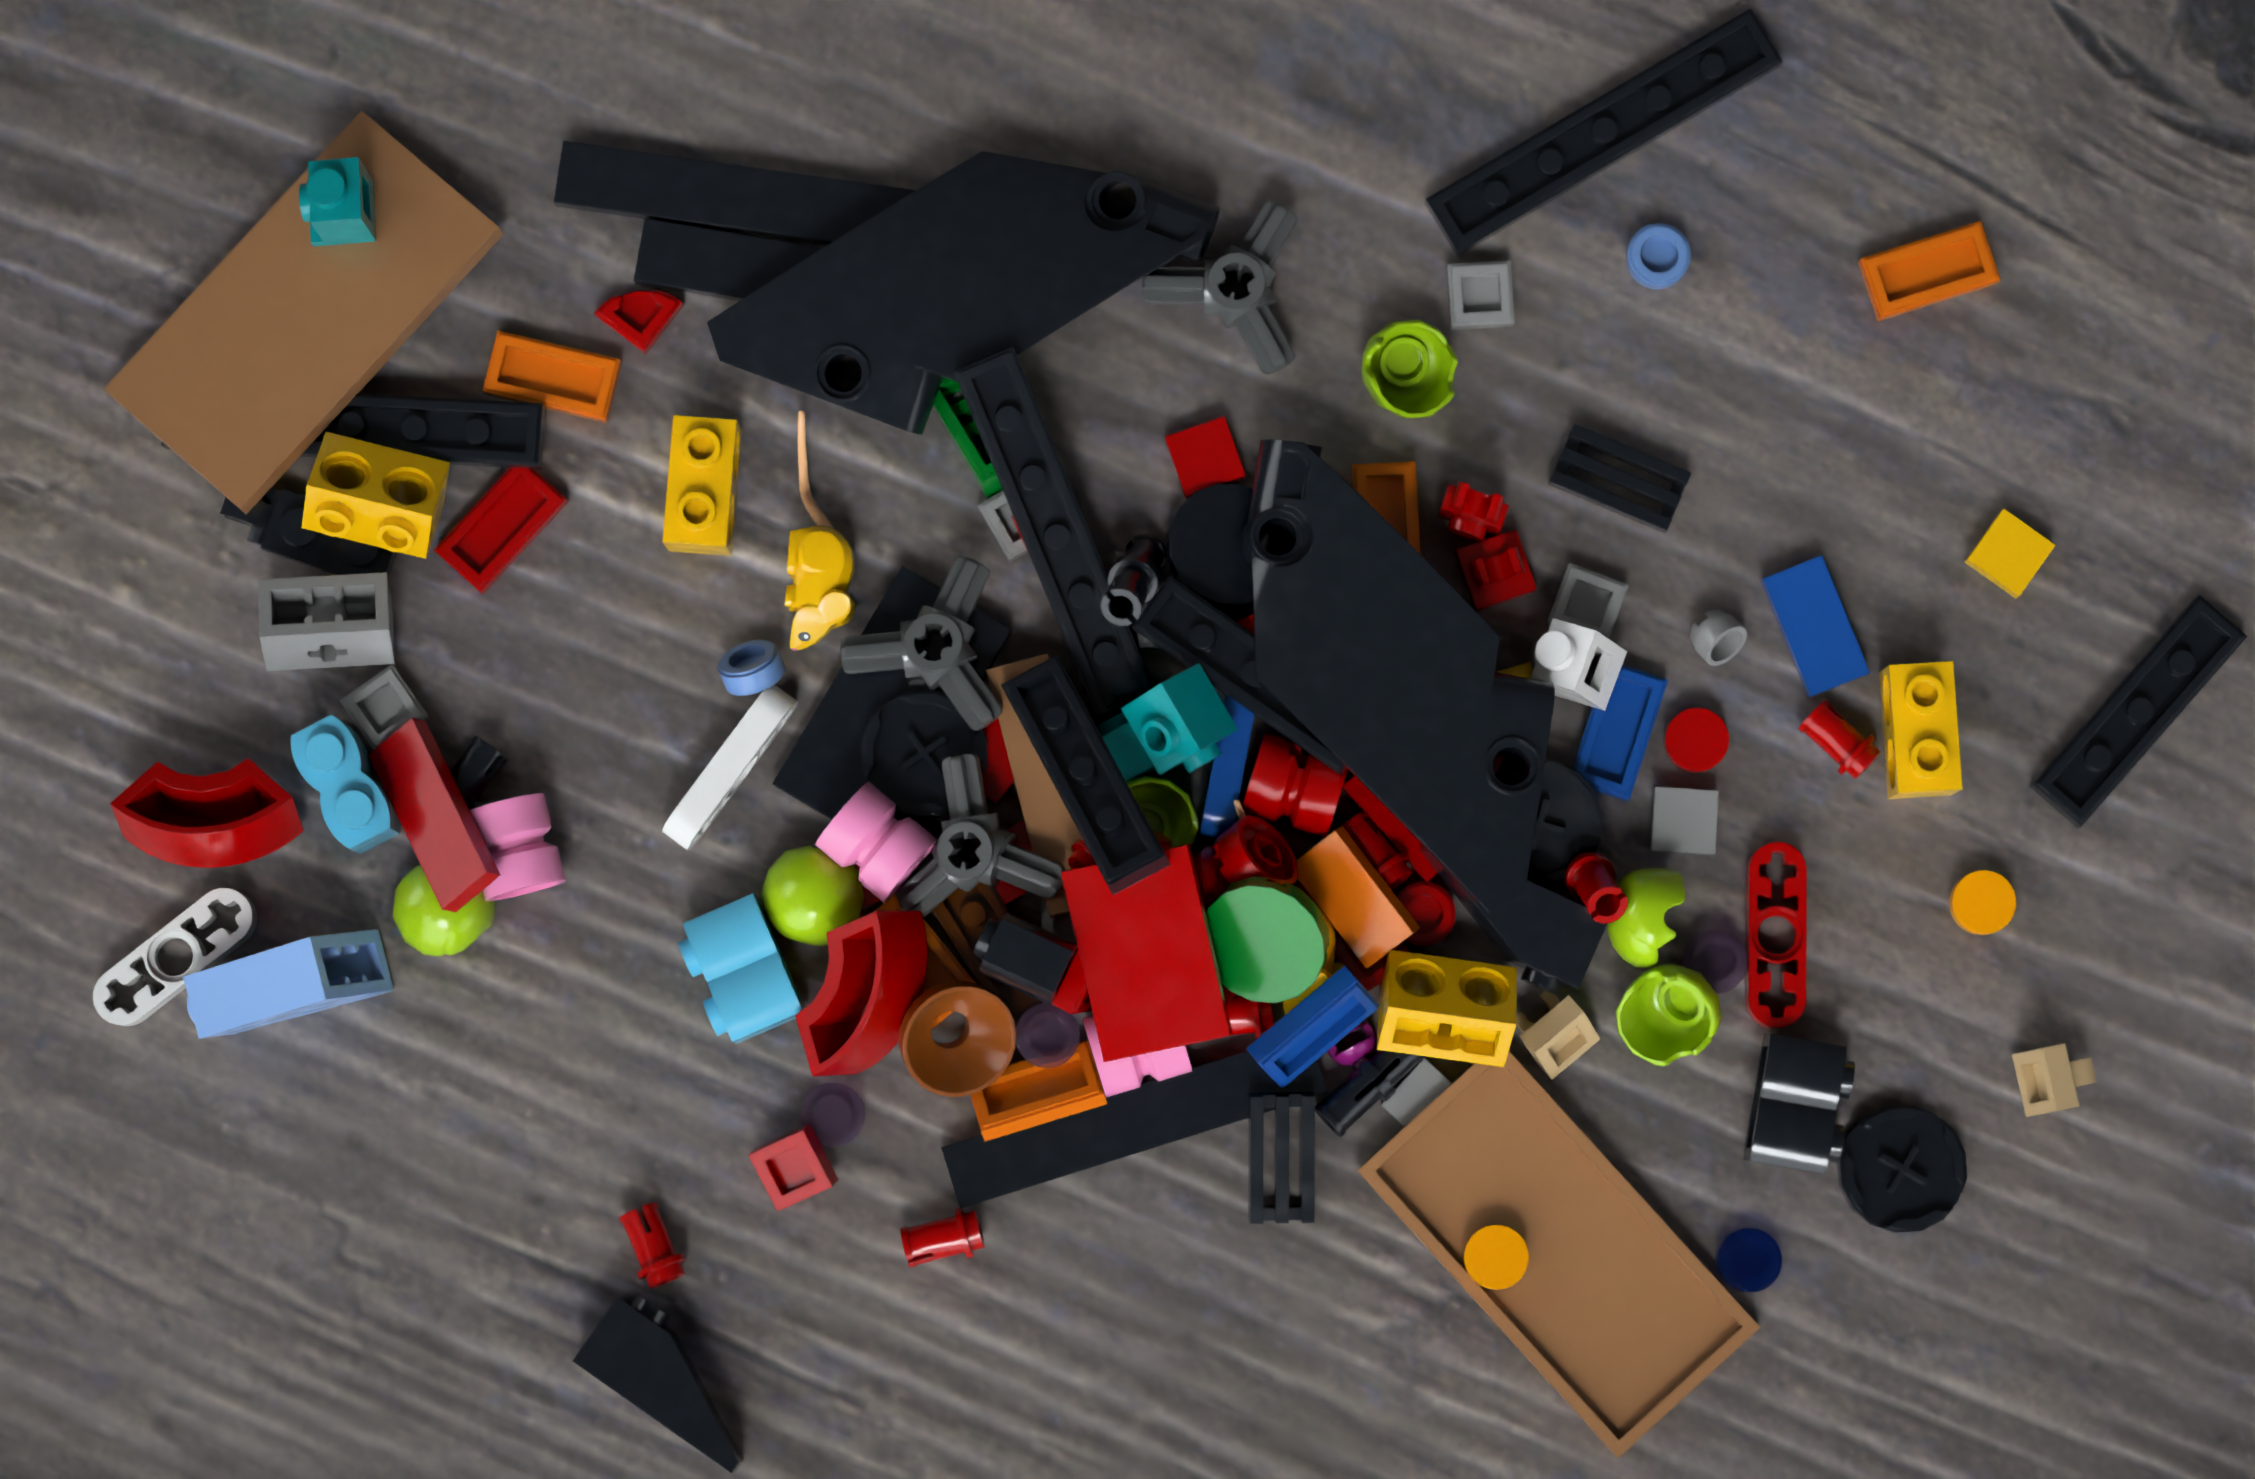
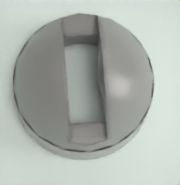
(1718, 637)

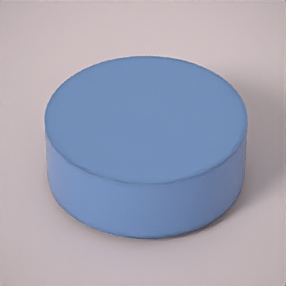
(1658, 256)
(751, 667)

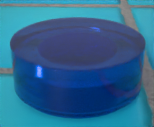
(1748, 1260)

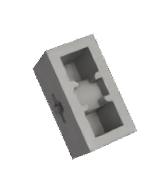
(326, 621)

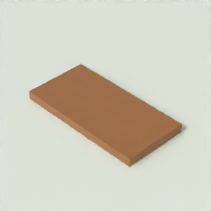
(297, 328)
(1609, 1292)

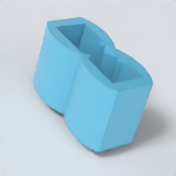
(350, 800)
(742, 968)

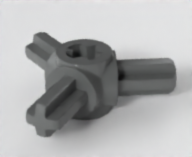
(1249, 259)
(954, 669)
(998, 853)

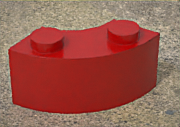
(207, 818)
(868, 987)

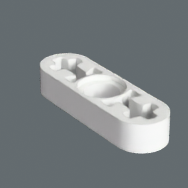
(729, 766)
(146, 998)

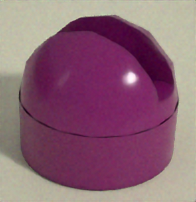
(1358, 1050)

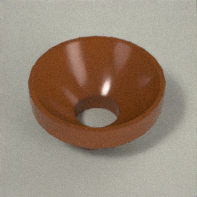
(973, 1058)

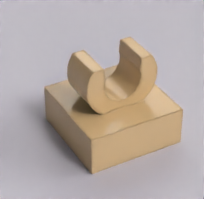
(1558, 1036)
(2050, 1080)

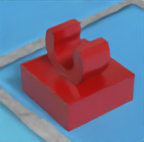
(1495, 570)

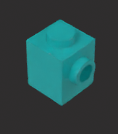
(1180, 721)

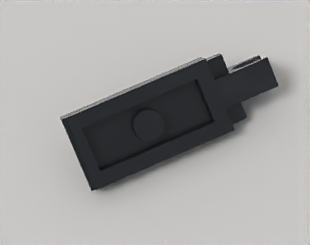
(278, 530)

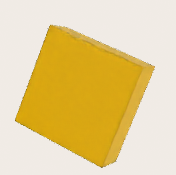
(2009, 553)

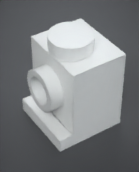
(1565, 658)

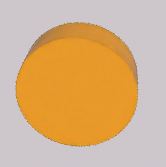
(1982, 902)
(1495, 1257)

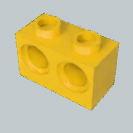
(702, 485)
(375, 495)
(1920, 730)
(1447, 1008)

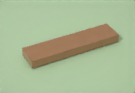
(1044, 813)

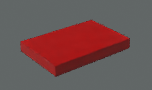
(1147, 958)

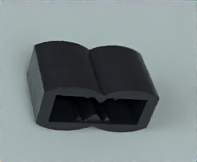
(1024, 956)
(1797, 1103)

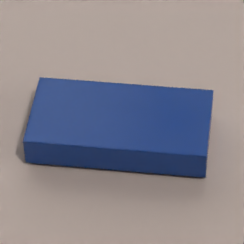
(1815, 626)
(1618, 737)
(1313, 1027)

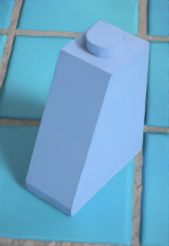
(287, 982)

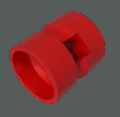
(1292, 786)
(1244, 851)

